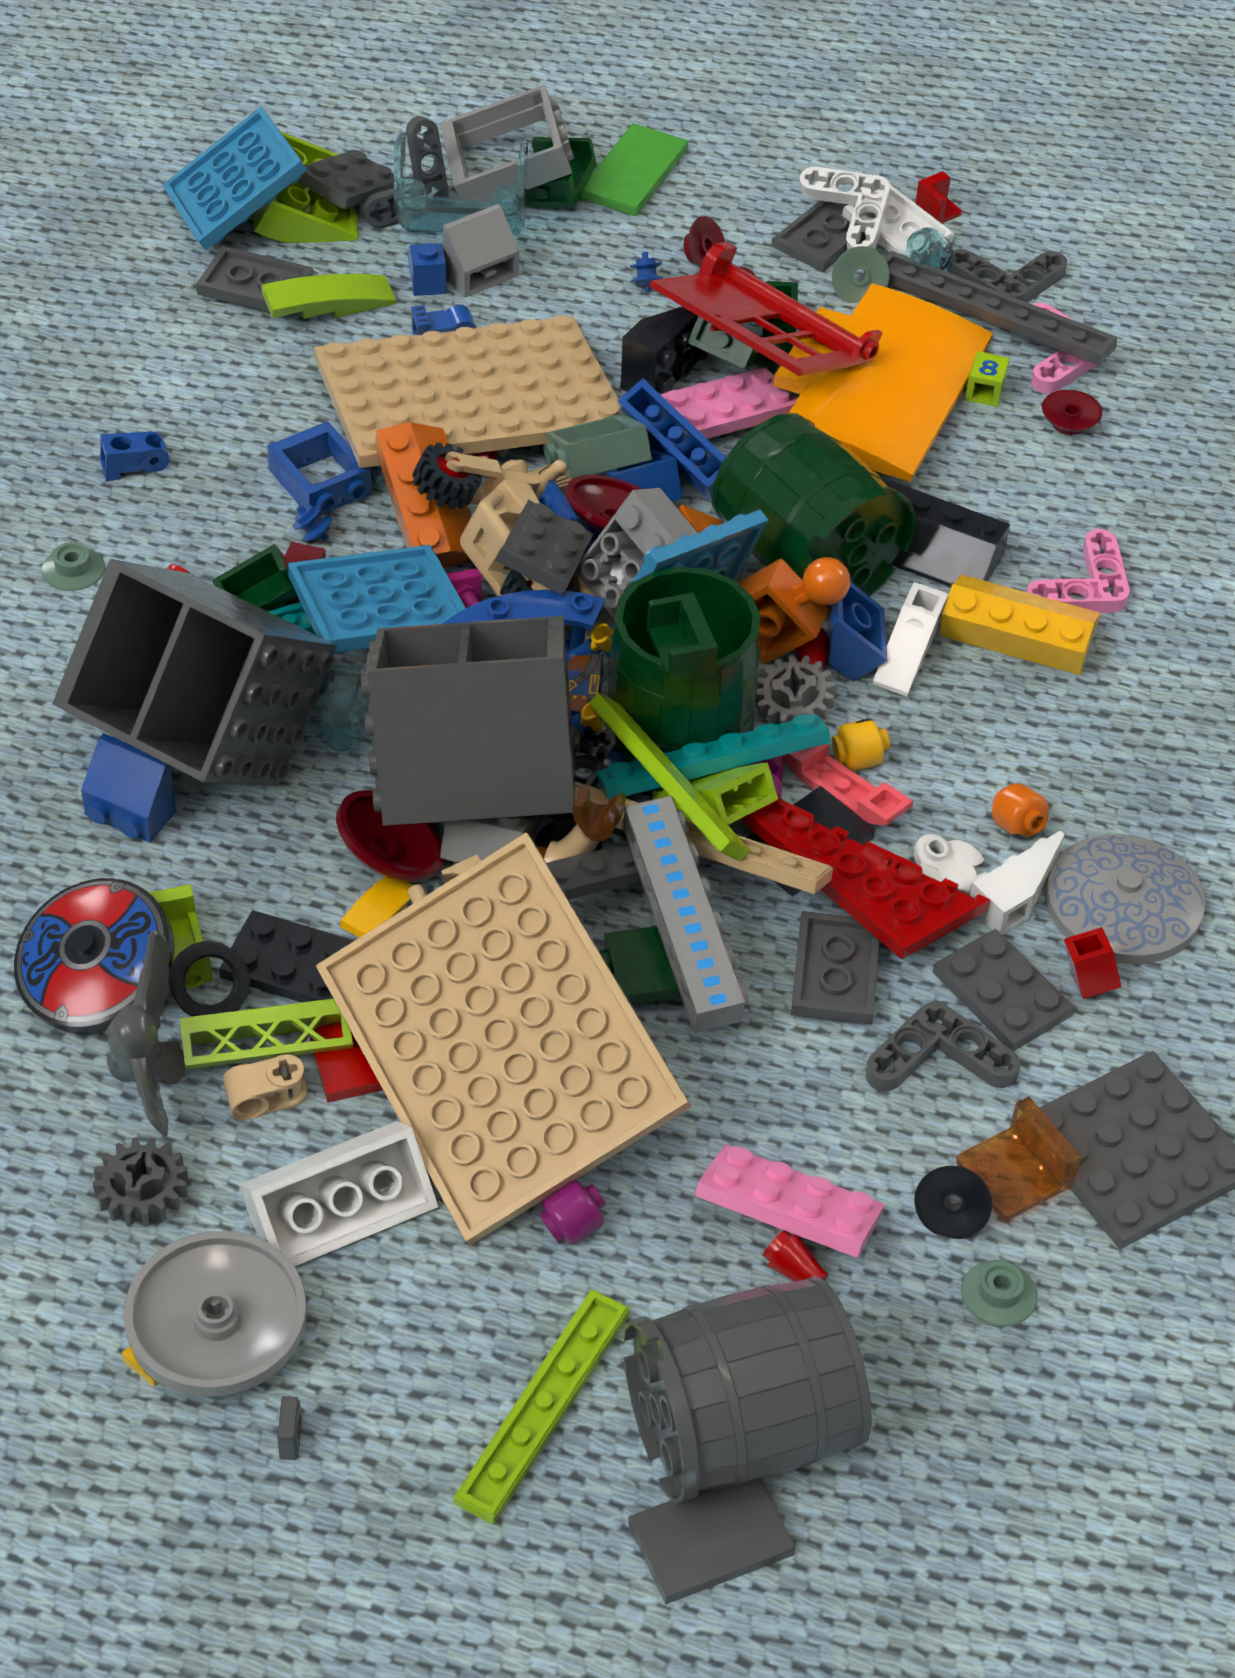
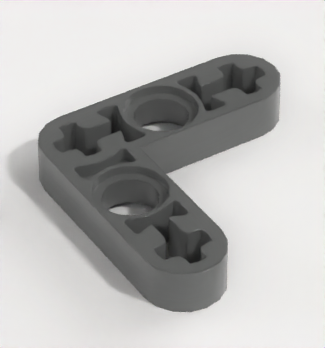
(433, 177)
(973, 267)
(933, 1038)

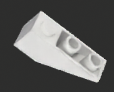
(911, 638)
(1017, 884)

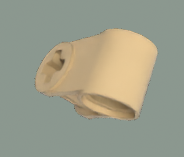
(263, 1088)

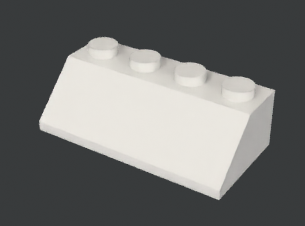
(341, 1194)

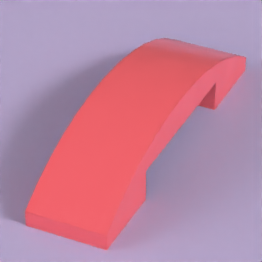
(872, 804)

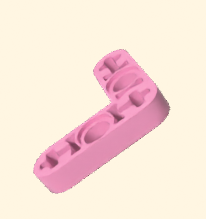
(1063, 375)
(1096, 587)

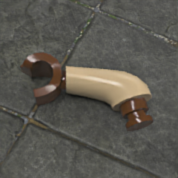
(593, 825)

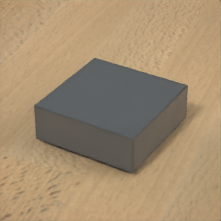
(289, 1428)

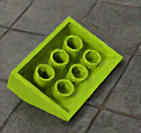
(302, 214)

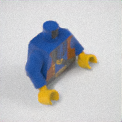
(586, 677)

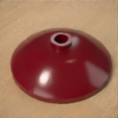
(597, 498)
(392, 851)

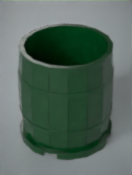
(816, 501)
(693, 708)

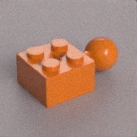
(793, 607)

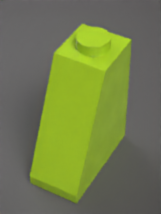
(733, 791)

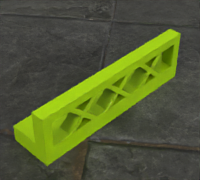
(264, 1024)

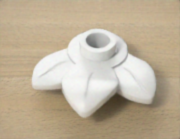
(953, 860)

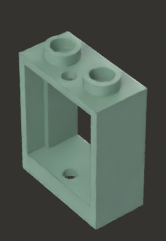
(598, 445)

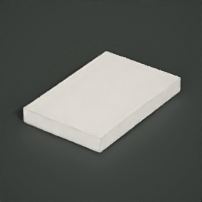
(900, 221)

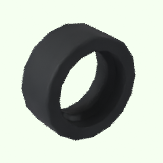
(201, 950)

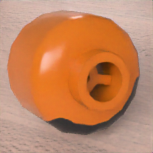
(1020, 811)

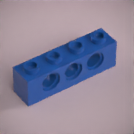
(674, 435)

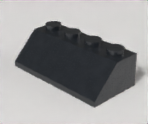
(950, 540)

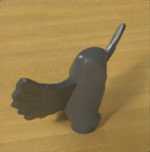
(134, 1036)

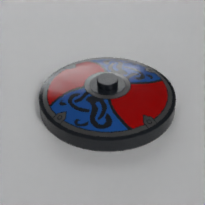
(87, 952)

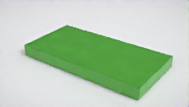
(634, 169)

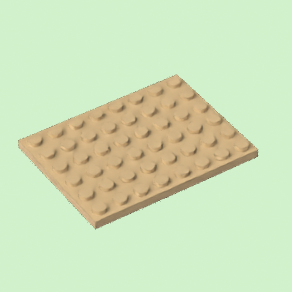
(479, 384)
(501, 1038)

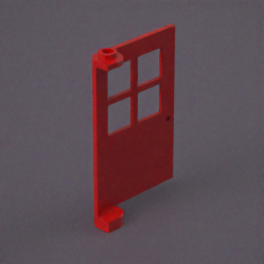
(733, 296)

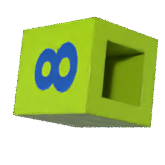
(987, 379)

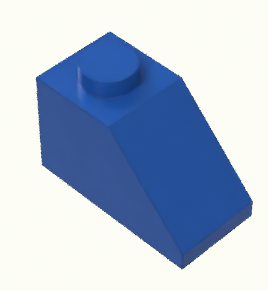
(427, 269)

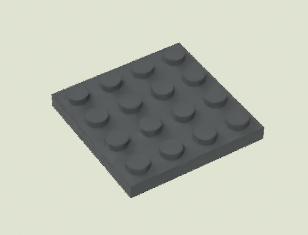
(1142, 1149)

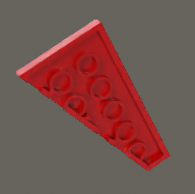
(870, 882)

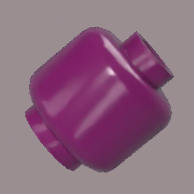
(573, 1212)

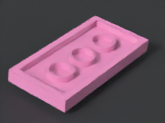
(731, 402)
(790, 1200)

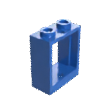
(310, 447)

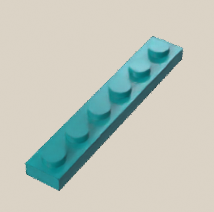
(720, 755)

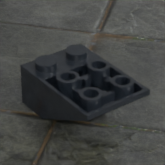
(659, 350)

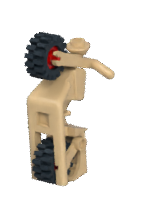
(455, 481)

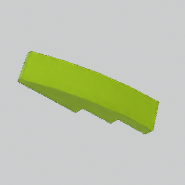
(328, 294)

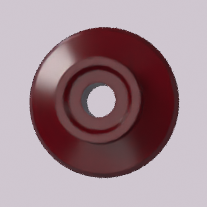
(701, 237)
(1071, 411)

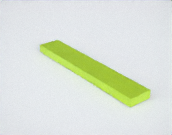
(669, 777)
(541, 1407)

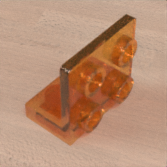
(1023, 1162)

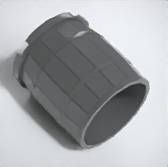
(747, 1386)

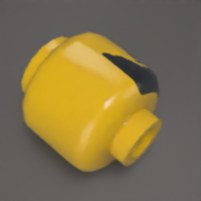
(860, 744)

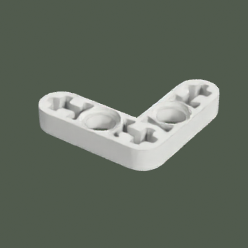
(863, 201)

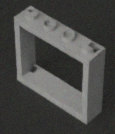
(498, 120)

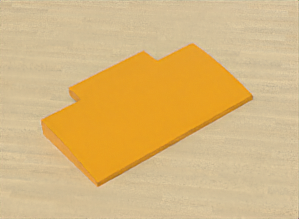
(902, 397)

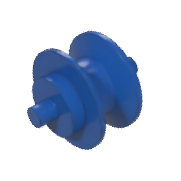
(646, 271)
(312, 522)

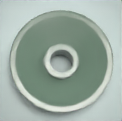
(853, 259)
(73, 567)
(994, 1305)

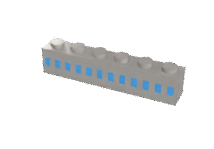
(684, 915)

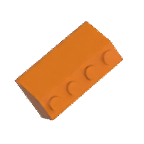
(418, 518)

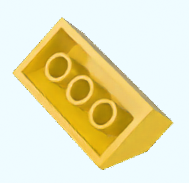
(1018, 624)

